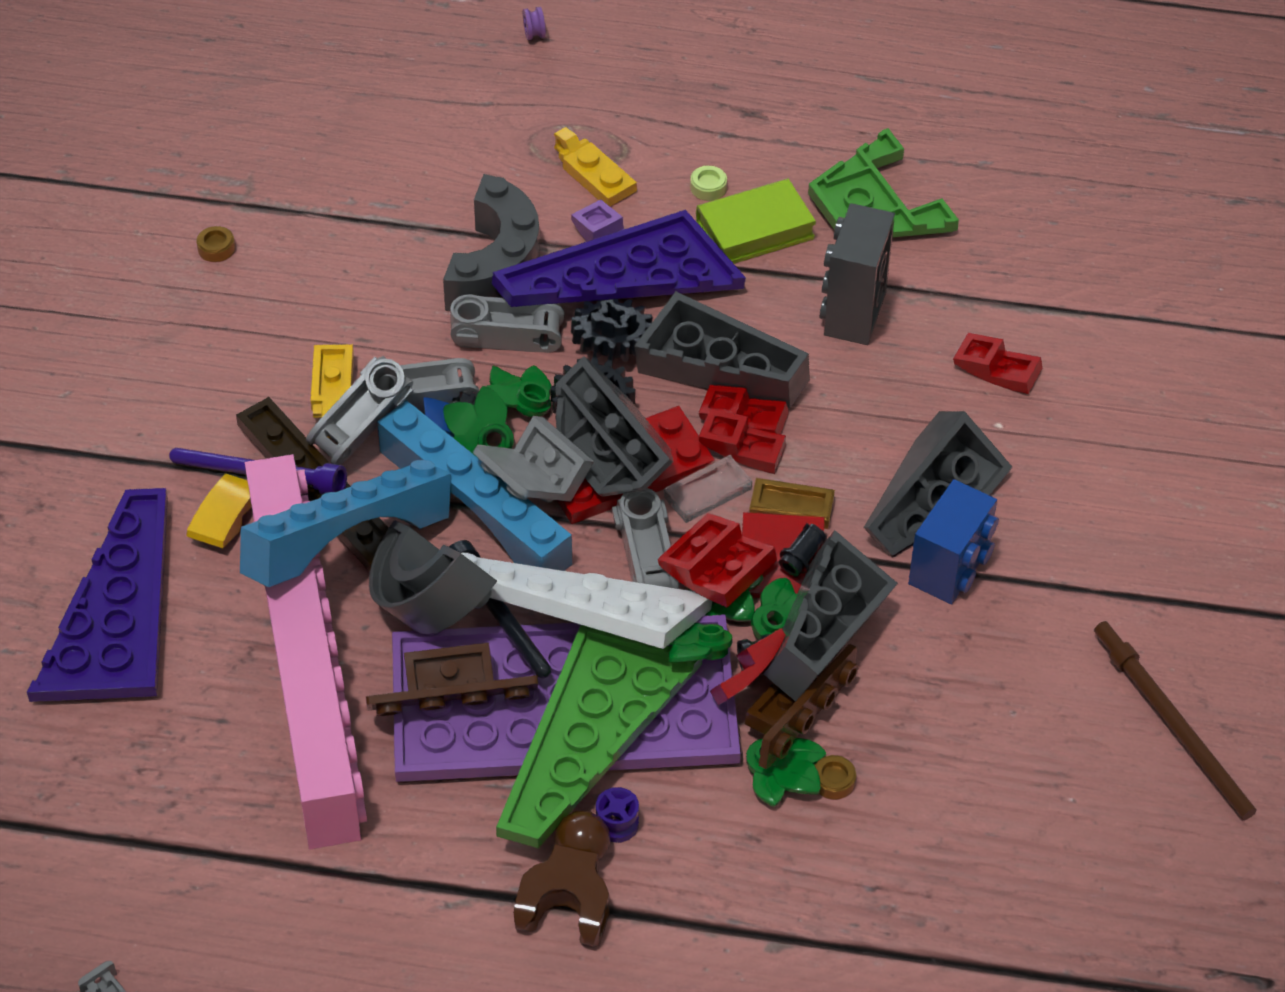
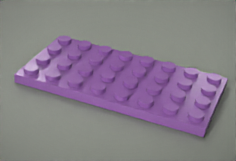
(497, 734)

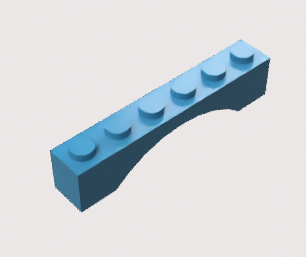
(517, 523)
(285, 543)

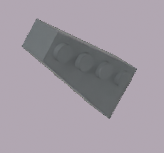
(710, 348)
(830, 608)

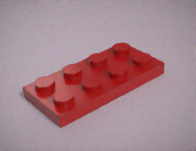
(687, 454)

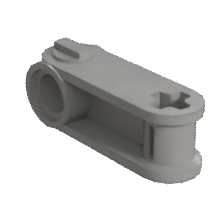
(496, 325)
(435, 380)
(359, 410)
(644, 535)

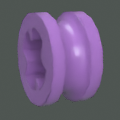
(534, 23)

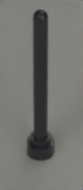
(511, 625)

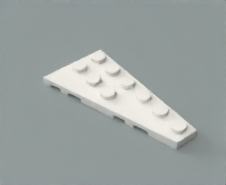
(611, 605)

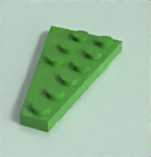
(594, 714)

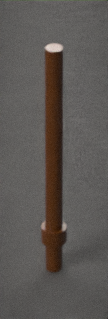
(1126, 660)

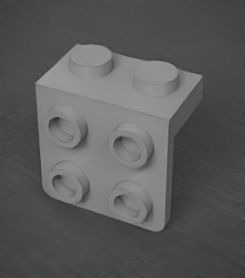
(540, 465)

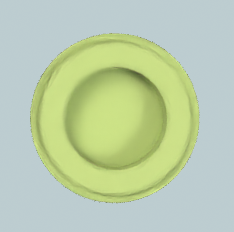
(708, 183)

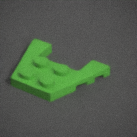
(862, 184)

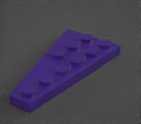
(634, 262)
(114, 620)

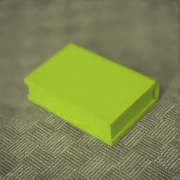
(757, 221)

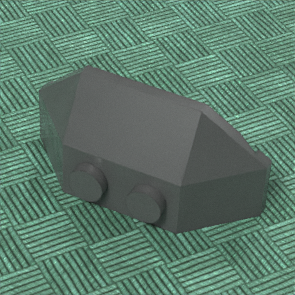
(609, 431)

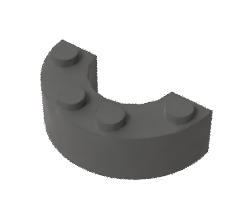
(512, 222)
(424, 584)

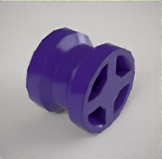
(622, 804)

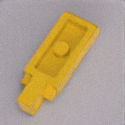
(593, 168)
(330, 376)

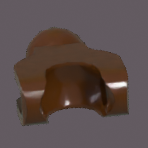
(569, 878)

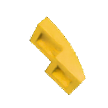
(221, 512)

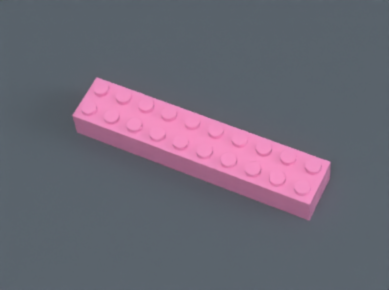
(310, 675)

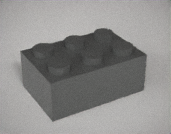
(857, 273)

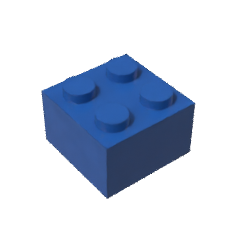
(953, 542)

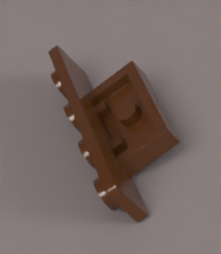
(448, 676)
(784, 719)

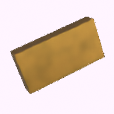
(791, 499)

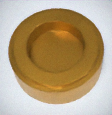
(215, 244)
(836, 777)

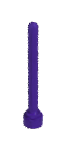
(323, 478)

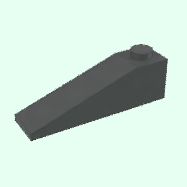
(943, 451)

